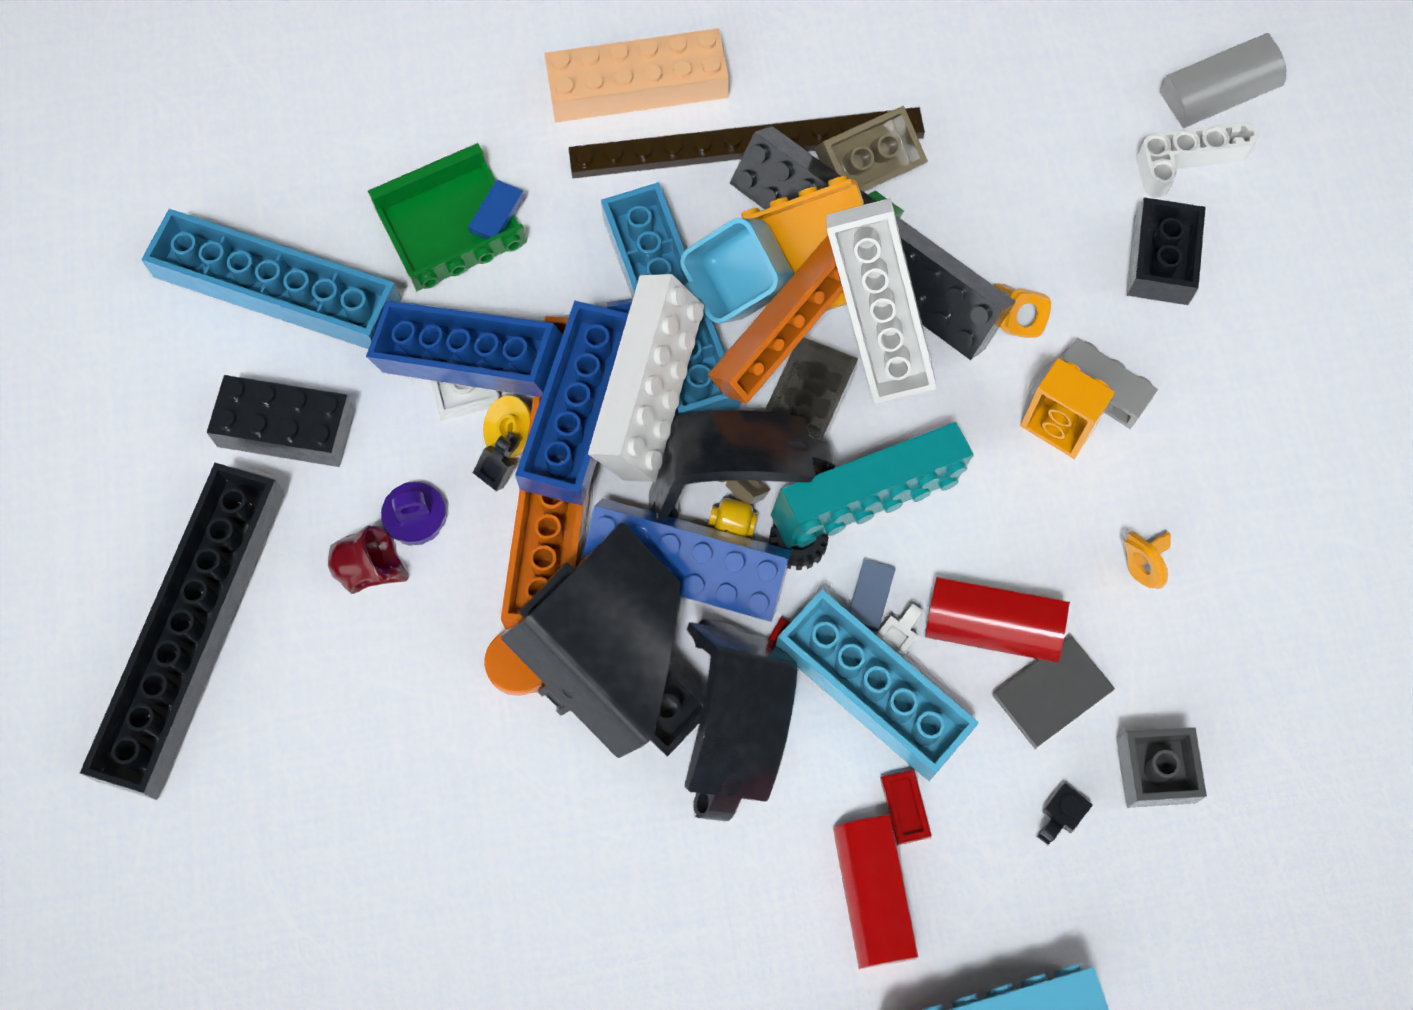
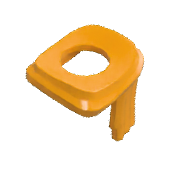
(1023, 296)
(1141, 552)

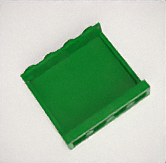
(431, 213)

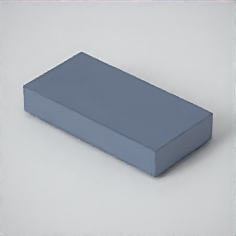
(872, 594)

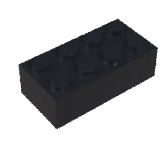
(281, 420)

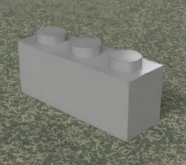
(1131, 391)

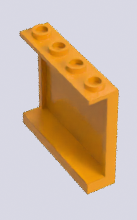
(801, 222)

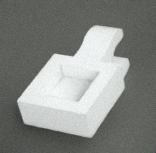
(898, 633)

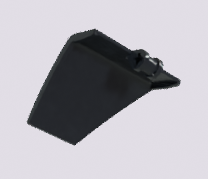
(605, 641)

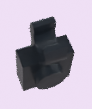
(494, 463)
(1065, 811)

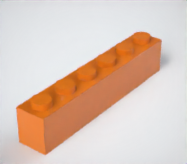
(779, 326)

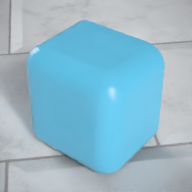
(736, 269)

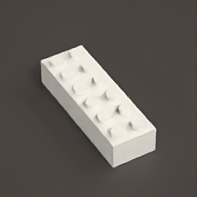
(881, 300)
(647, 378)

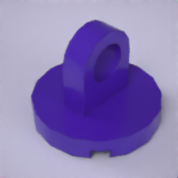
(413, 513)

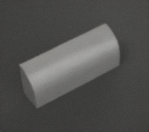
(1224, 80)

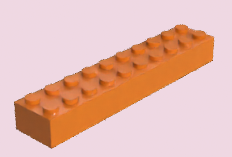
(543, 537)

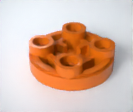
(508, 671)

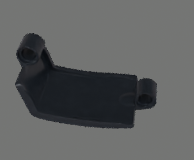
(733, 448)
(741, 719)

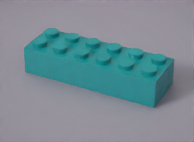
(871, 485)

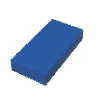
(496, 210)

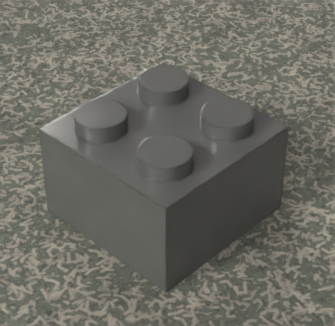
(1161, 767)

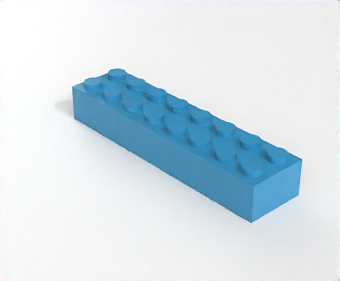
(650, 245)
(268, 278)

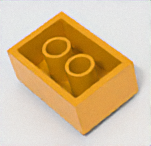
(1067, 407)

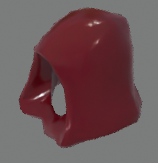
(365, 560)

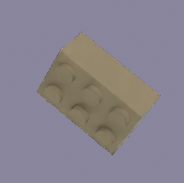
(874, 150)

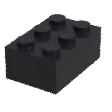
(1166, 251)

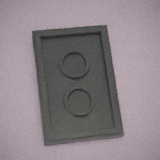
(1053, 693)

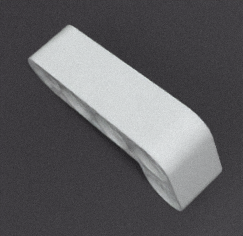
(1228, 141)

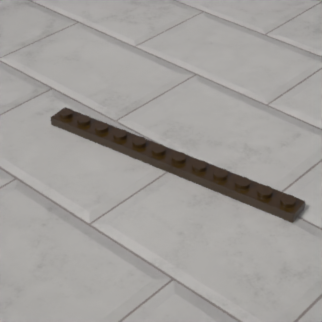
(710, 145)

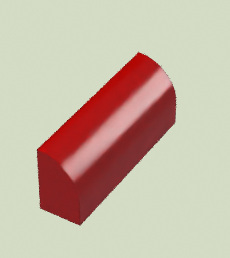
(997, 619)
(875, 892)

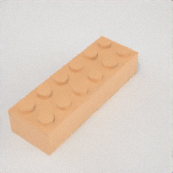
(637, 75)

